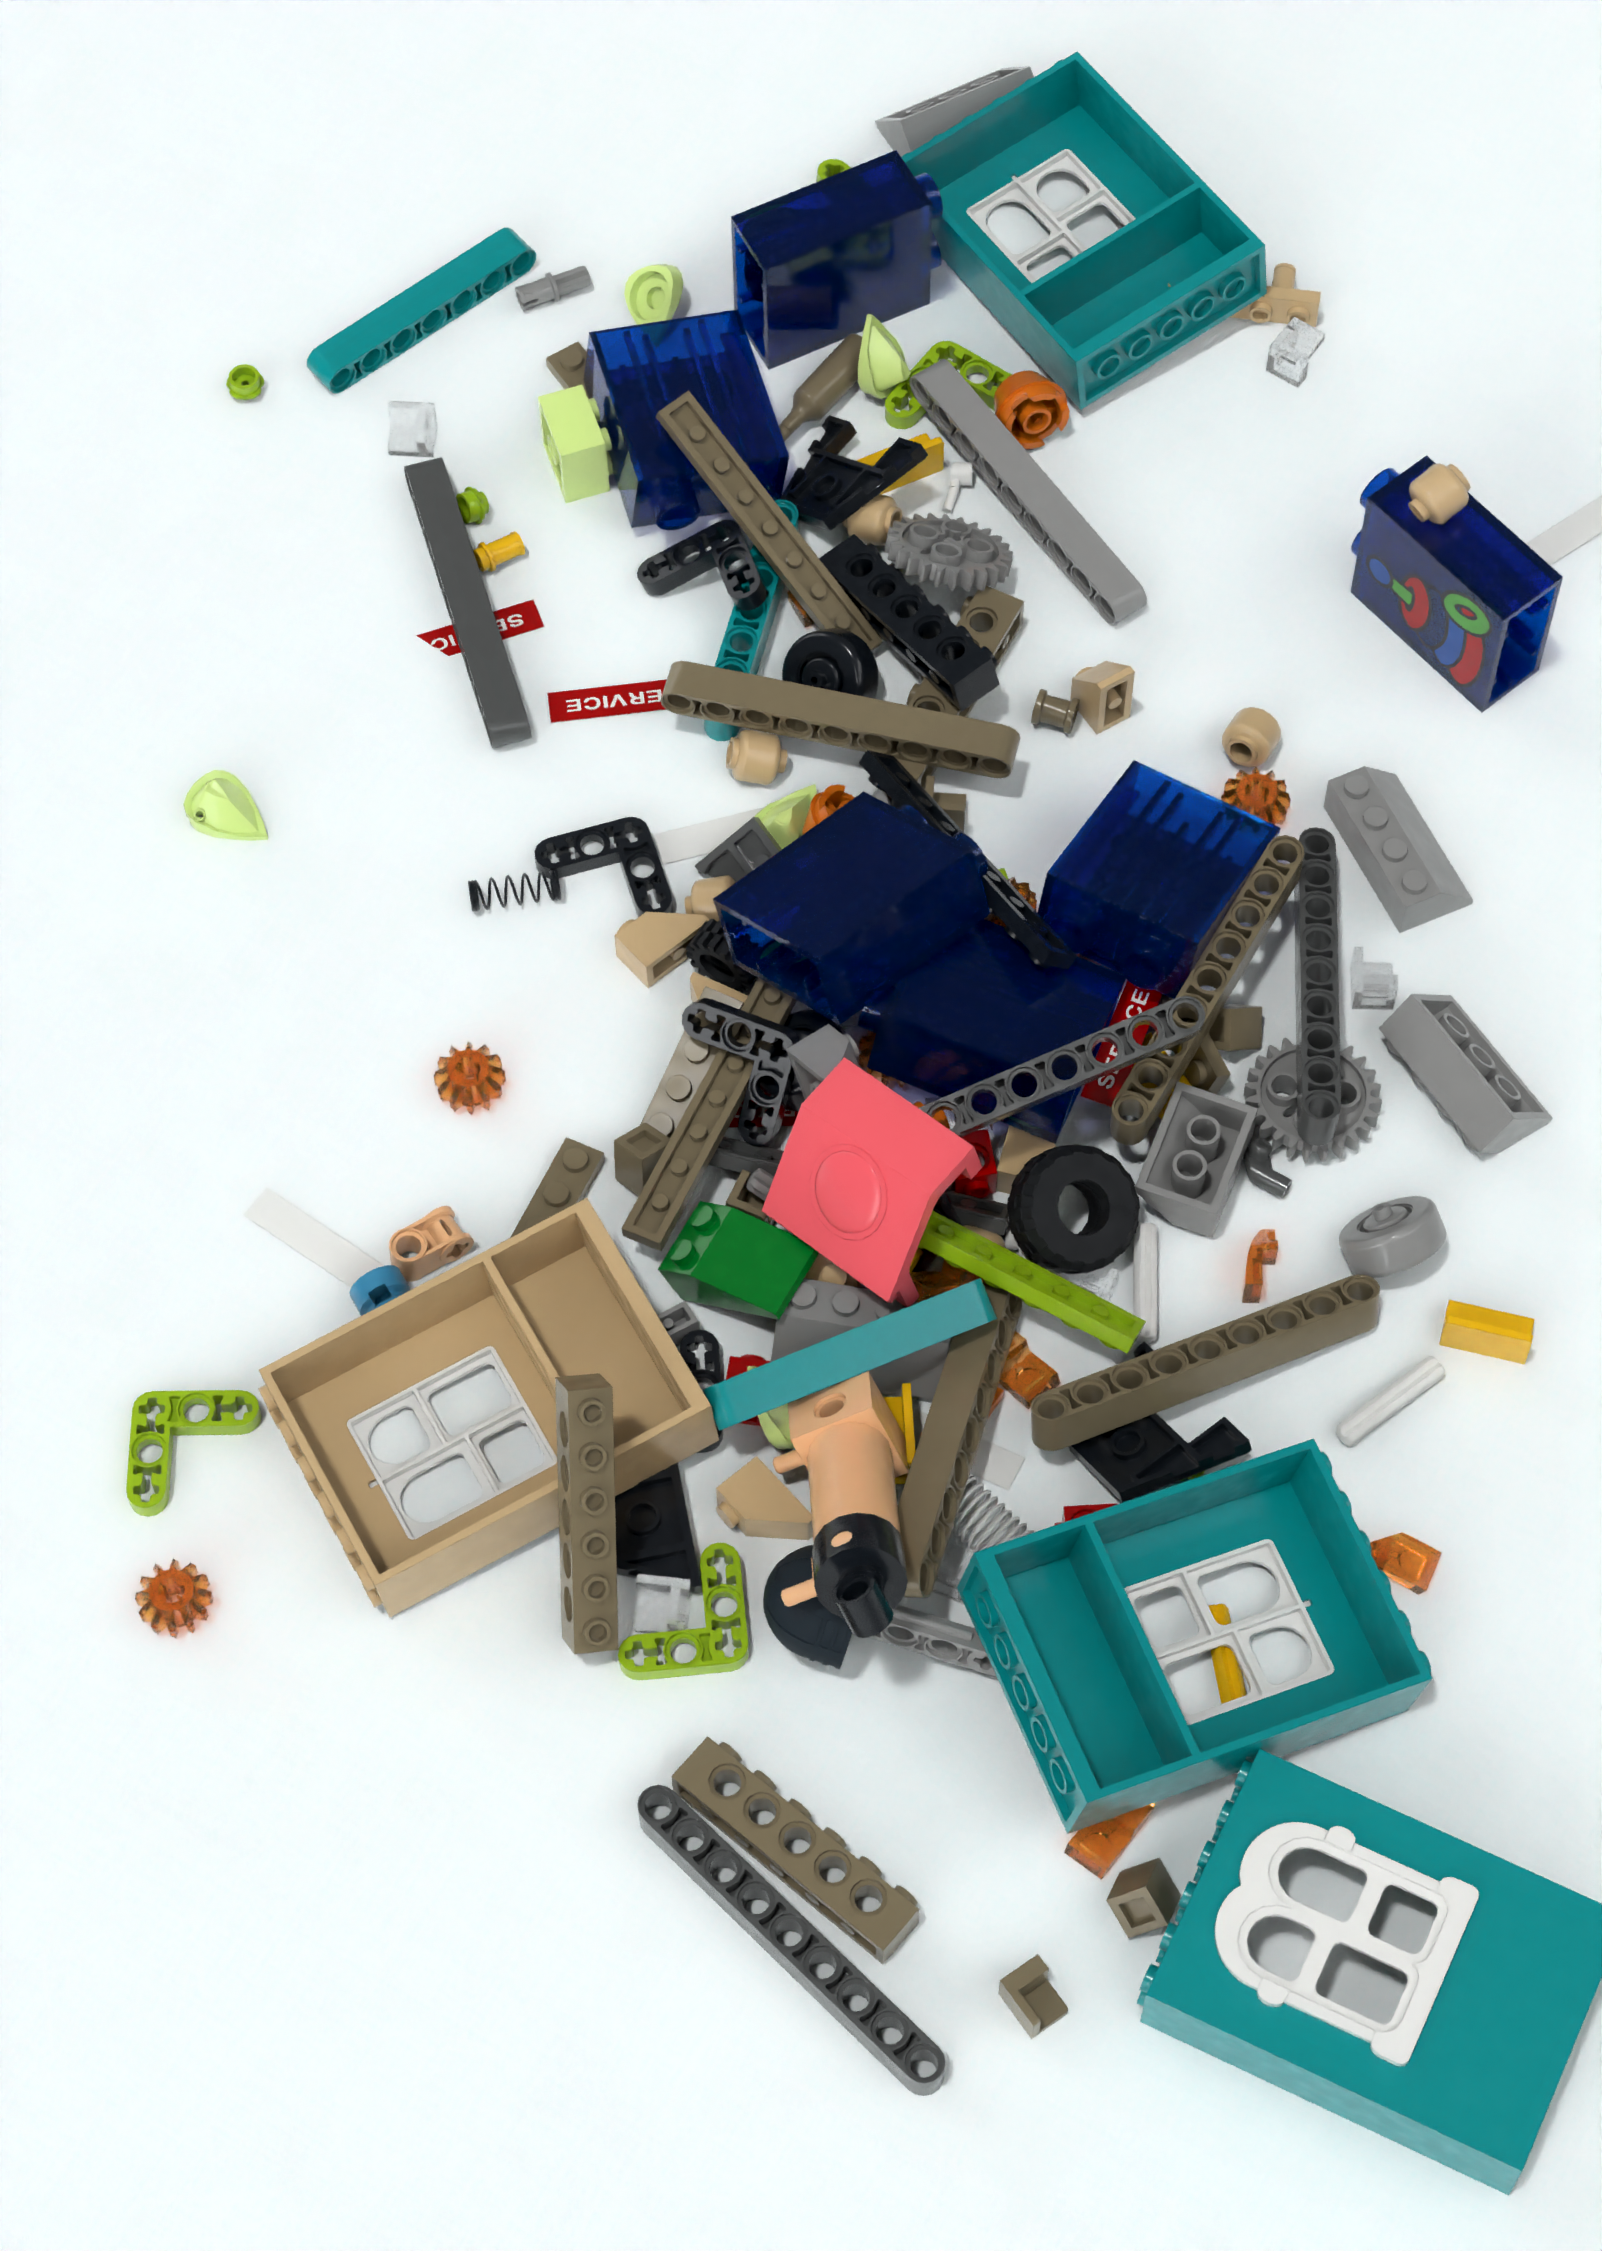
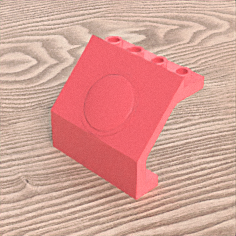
(865, 1178)

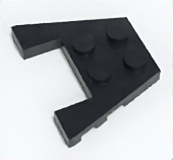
(837, 486)
(1153, 1455)

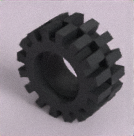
(713, 958)

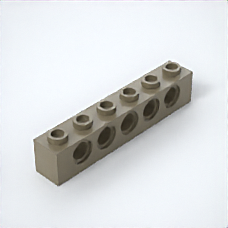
(1001, 620)
(587, 1513)
(874, 1931)

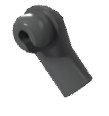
(1260, 1168)

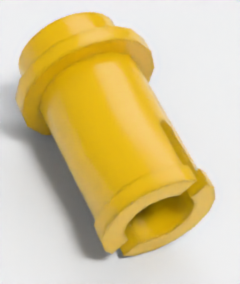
(498, 551)

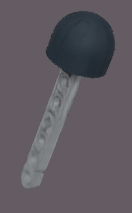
(824, 1637)

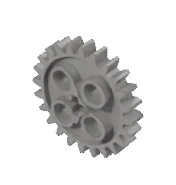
(948, 552)
(1280, 1074)

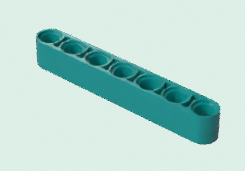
(421, 310)
(750, 634)
(849, 1354)

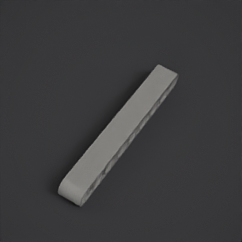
(1028, 492)

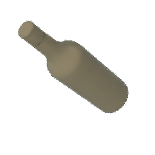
(824, 386)

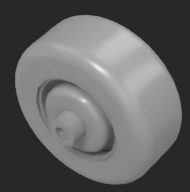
(1392, 1236)

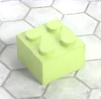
(575, 443)

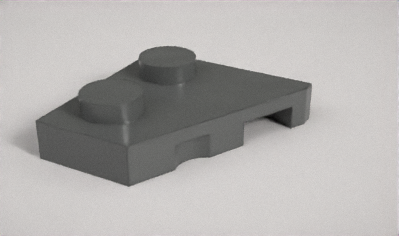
(740, 852)

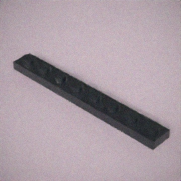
(1003, 899)

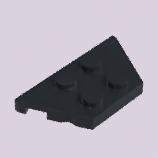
(656, 1530)

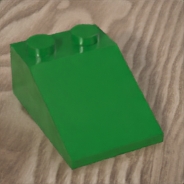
(736, 1262)

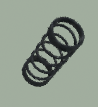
(554, 893)

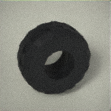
(1110, 1202)

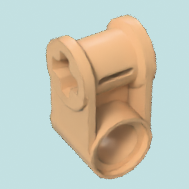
(435, 1240)

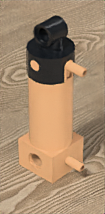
(852, 1465)

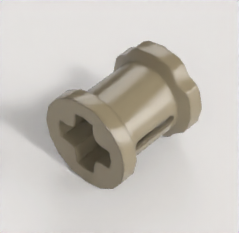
(1055, 711)

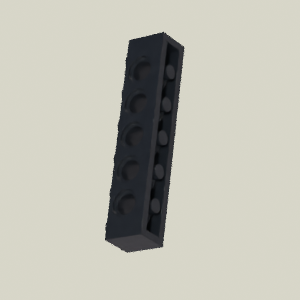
(912, 624)

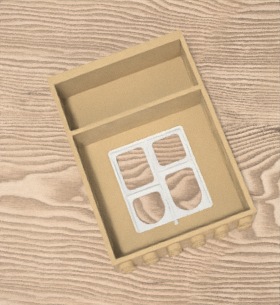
(534, 1311)

